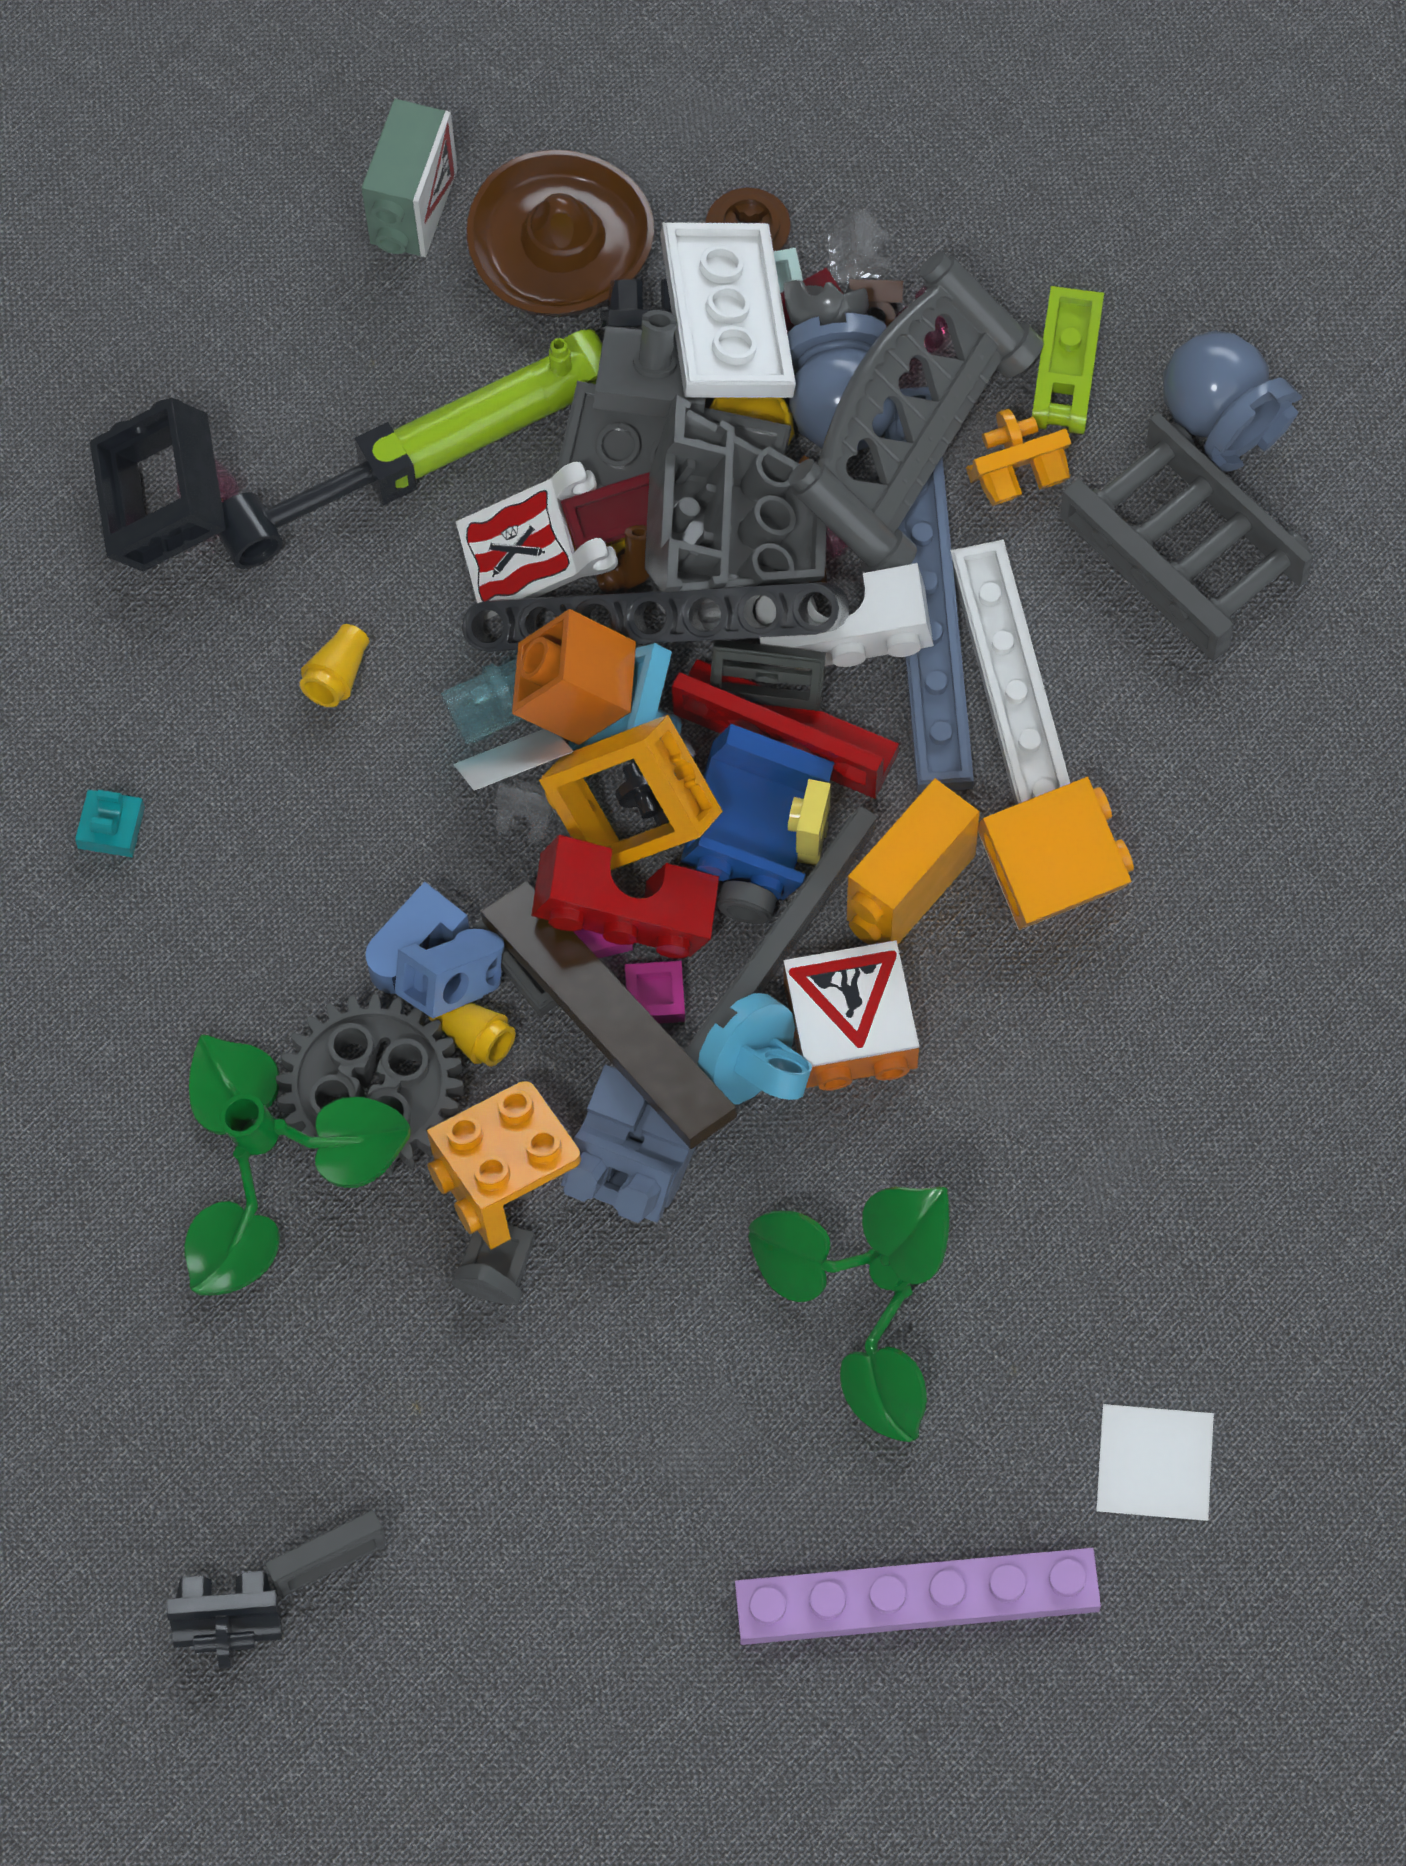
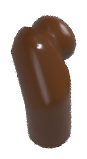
(631, 564)

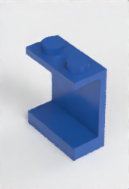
(755, 789)

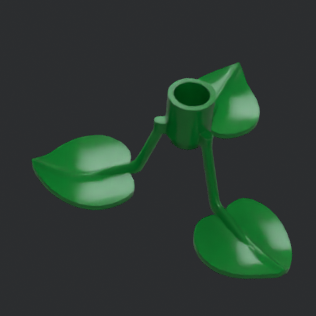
(231, 1096)
(908, 1247)

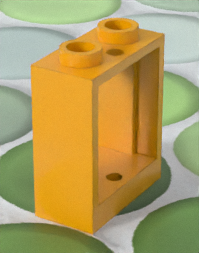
(659, 755)

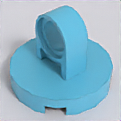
(755, 1052)

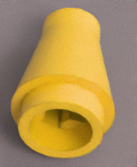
(333, 669)
(479, 1033)

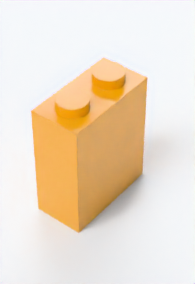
(911, 865)

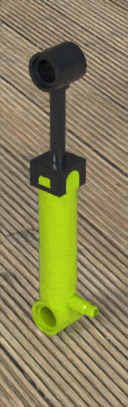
(398, 457)

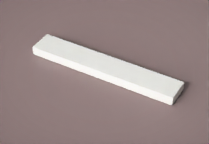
(1009, 670)

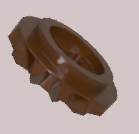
(753, 206)

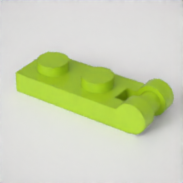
(1068, 357)

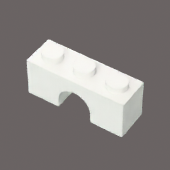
(888, 621)

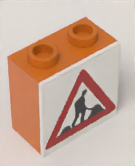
(852, 1015)

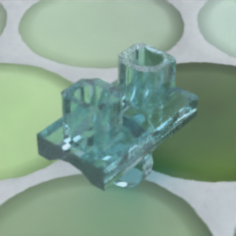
(483, 702)

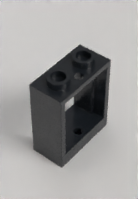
(195, 517)

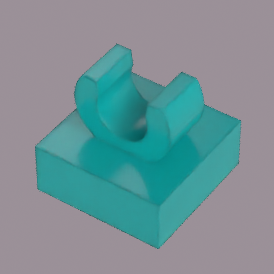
(110, 823)

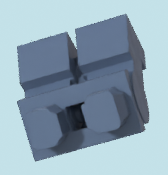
(626, 1153)

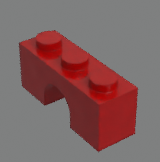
(579, 893)

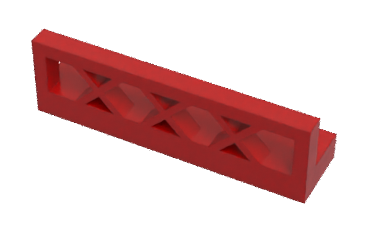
(858, 755)

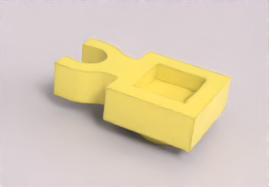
(810, 822)

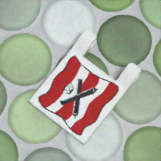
(525, 542)

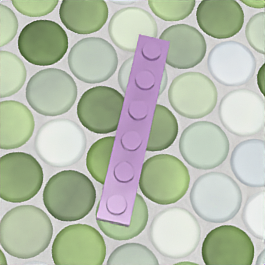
(917, 1596)

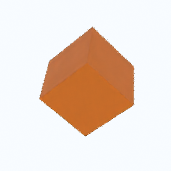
(574, 677)

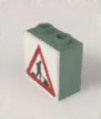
(409, 178)

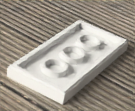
(727, 310)

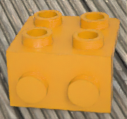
(499, 1155)

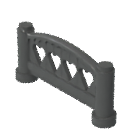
(984, 340)

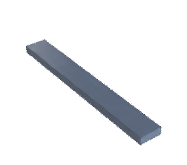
(936, 672)

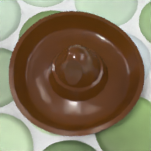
(558, 231)

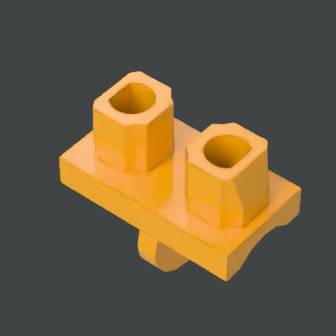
(997, 469)

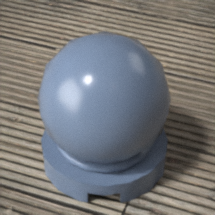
(822, 367)
(1223, 393)

